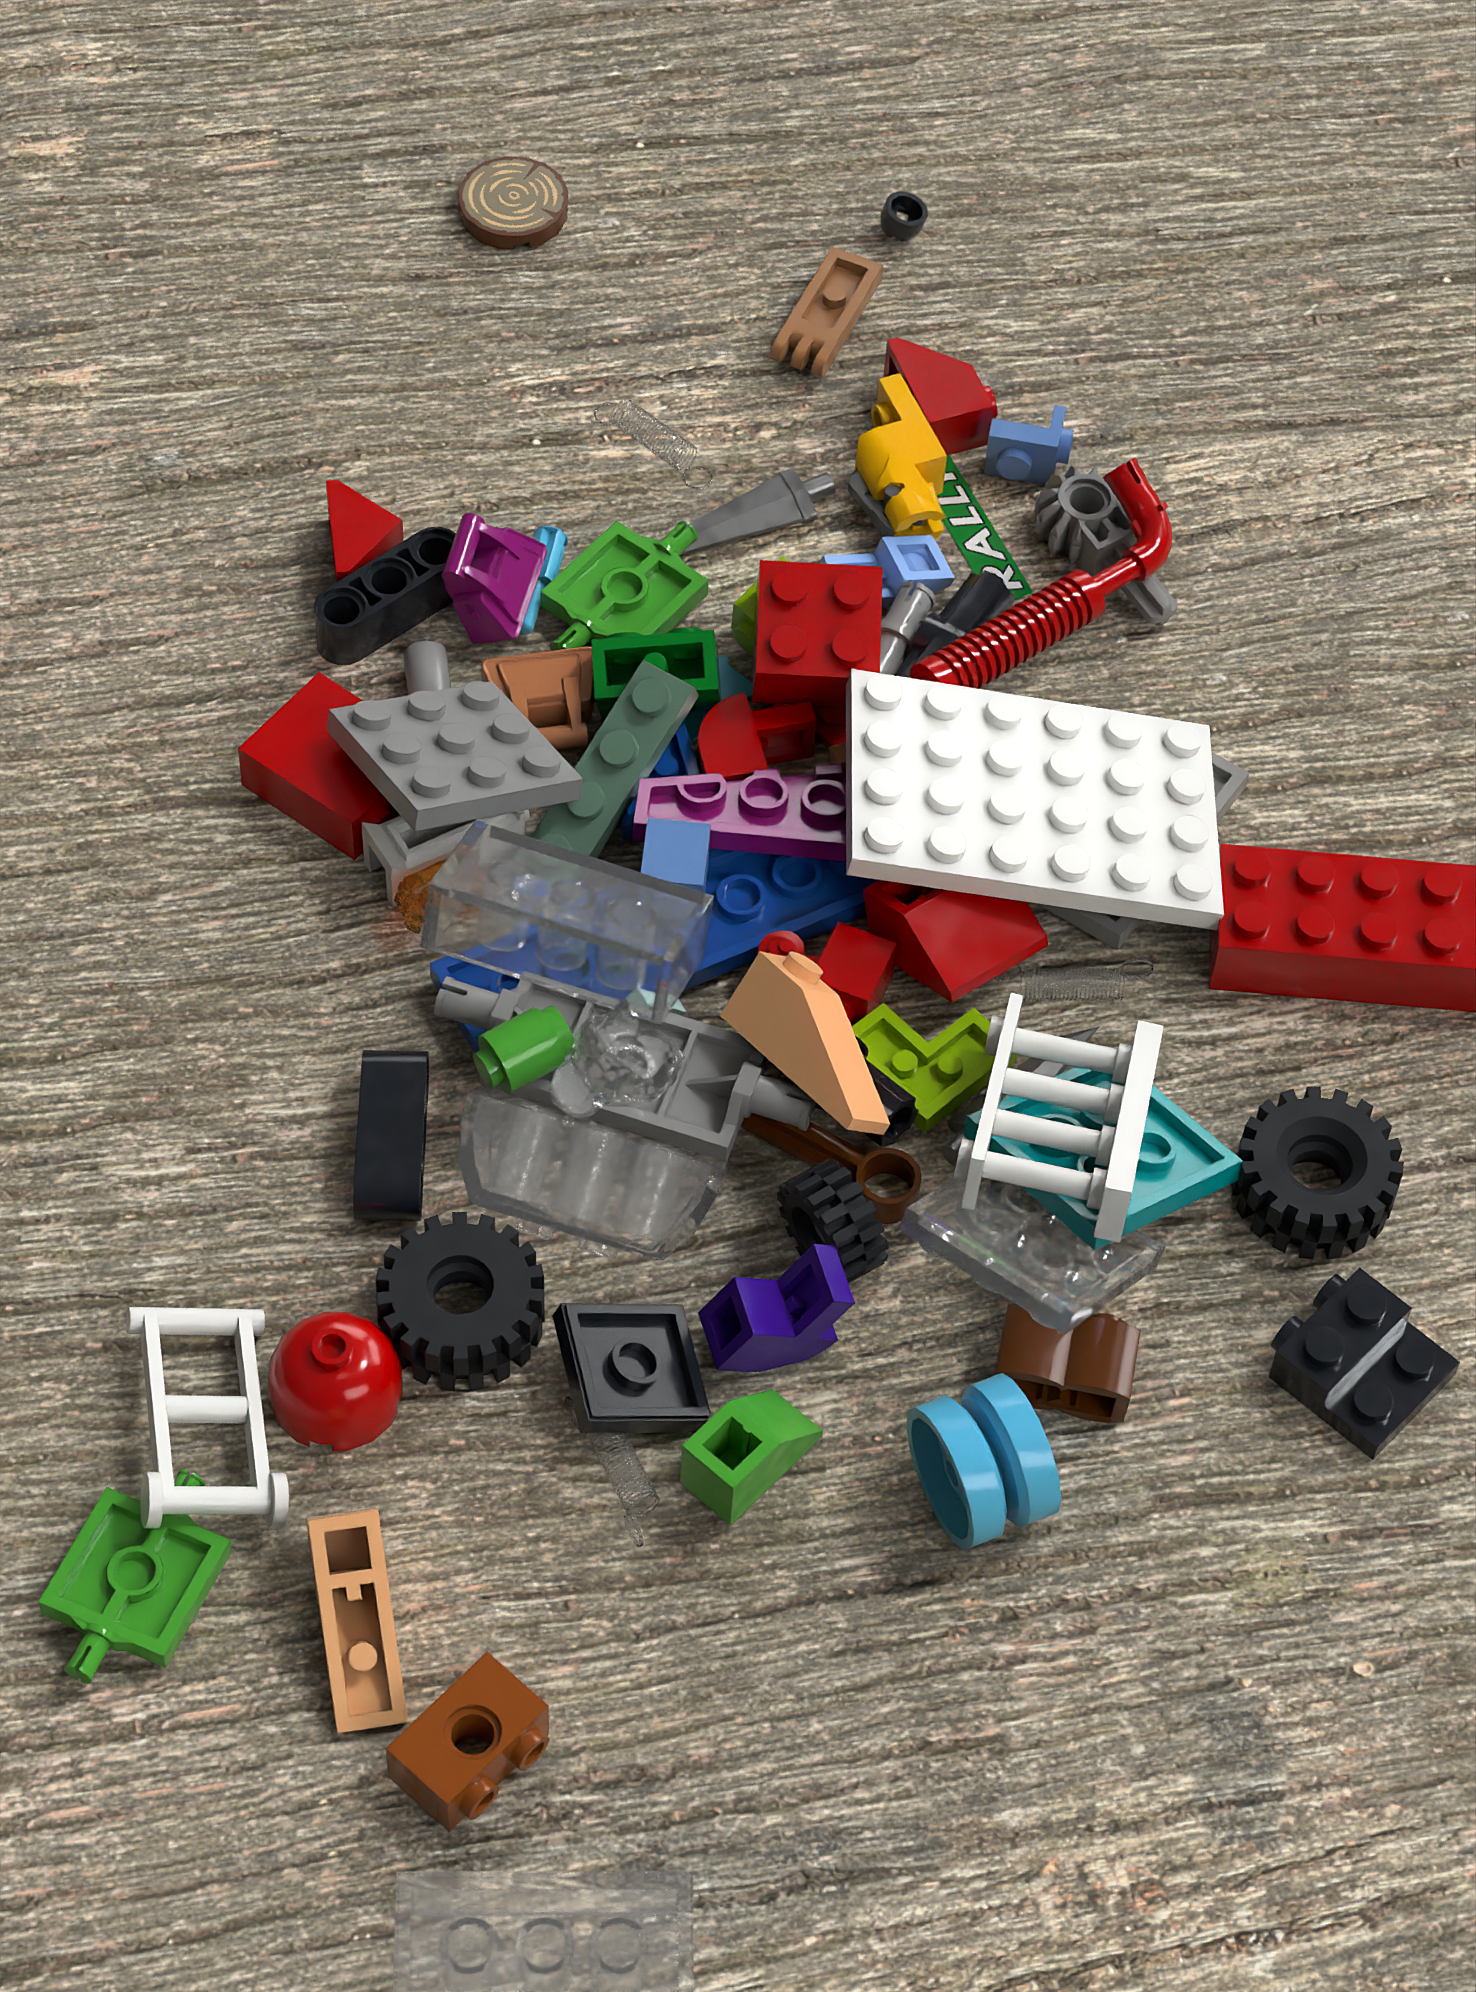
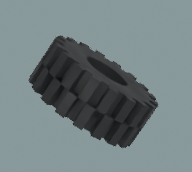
(1325, 1134)
(469, 1342)

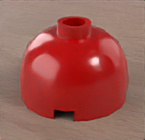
(335, 1381)

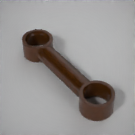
(818, 1144)

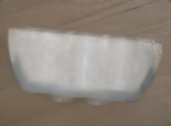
(583, 1177)

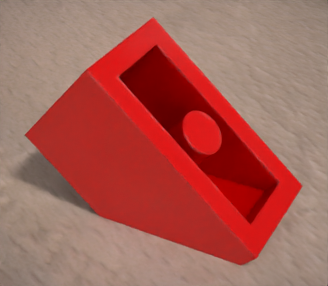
(946, 392)

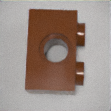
(483, 1705)

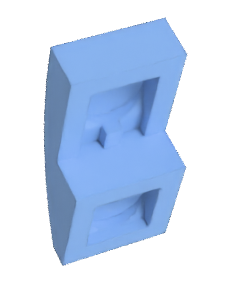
(903, 560)

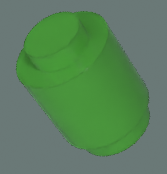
(523, 1048)

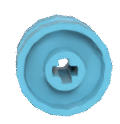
(983, 1461)

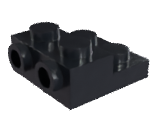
(1360, 1362)

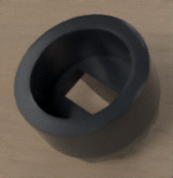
(914, 220)

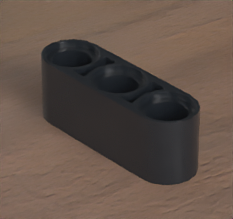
(383, 598)
(391, 1135)

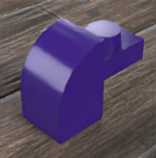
(778, 1321)

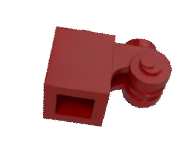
(852, 963)

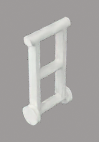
(159, 1496)

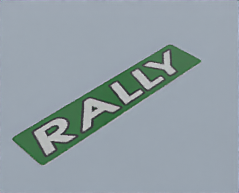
(976, 534)

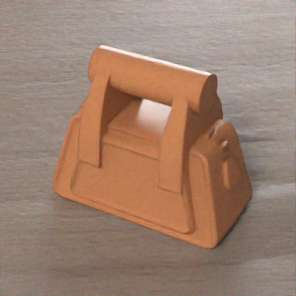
(549, 691)

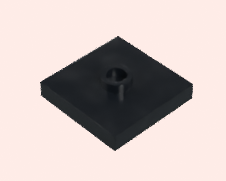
(631, 1368)

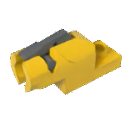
(899, 466)

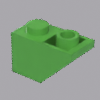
(745, 1451)

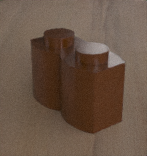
(1078, 1372)

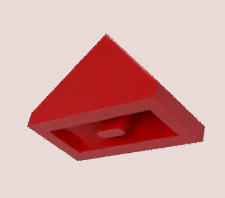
(358, 528)

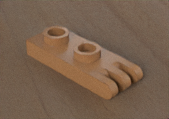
(827, 311)

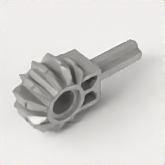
(1090, 524)

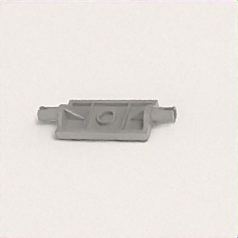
(712, 1091)

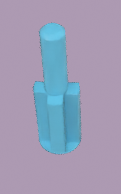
(555, 543)

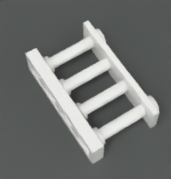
(1113, 1146)

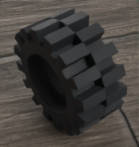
(830, 1210)

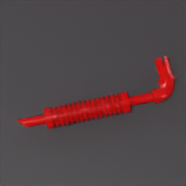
(1065, 603)

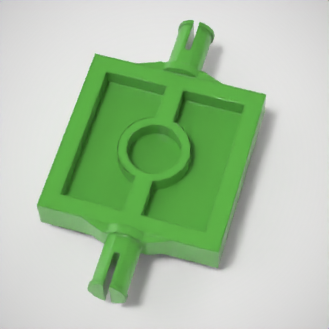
(625, 586)
(133, 1583)

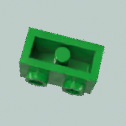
(682, 652)

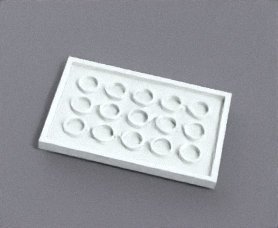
(1031, 800)

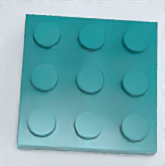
(1174, 1165)

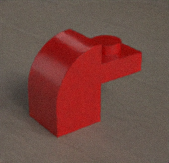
(743, 740)

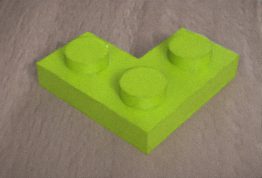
(935, 1072)

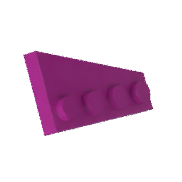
(755, 814)

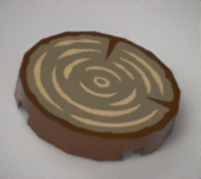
(513, 202)

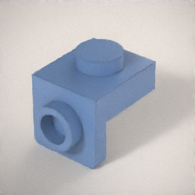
(1028, 450)

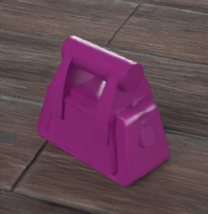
(492, 578)

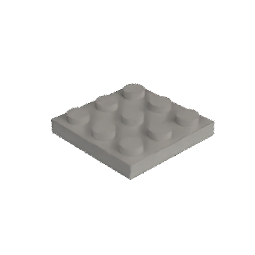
(453, 755)

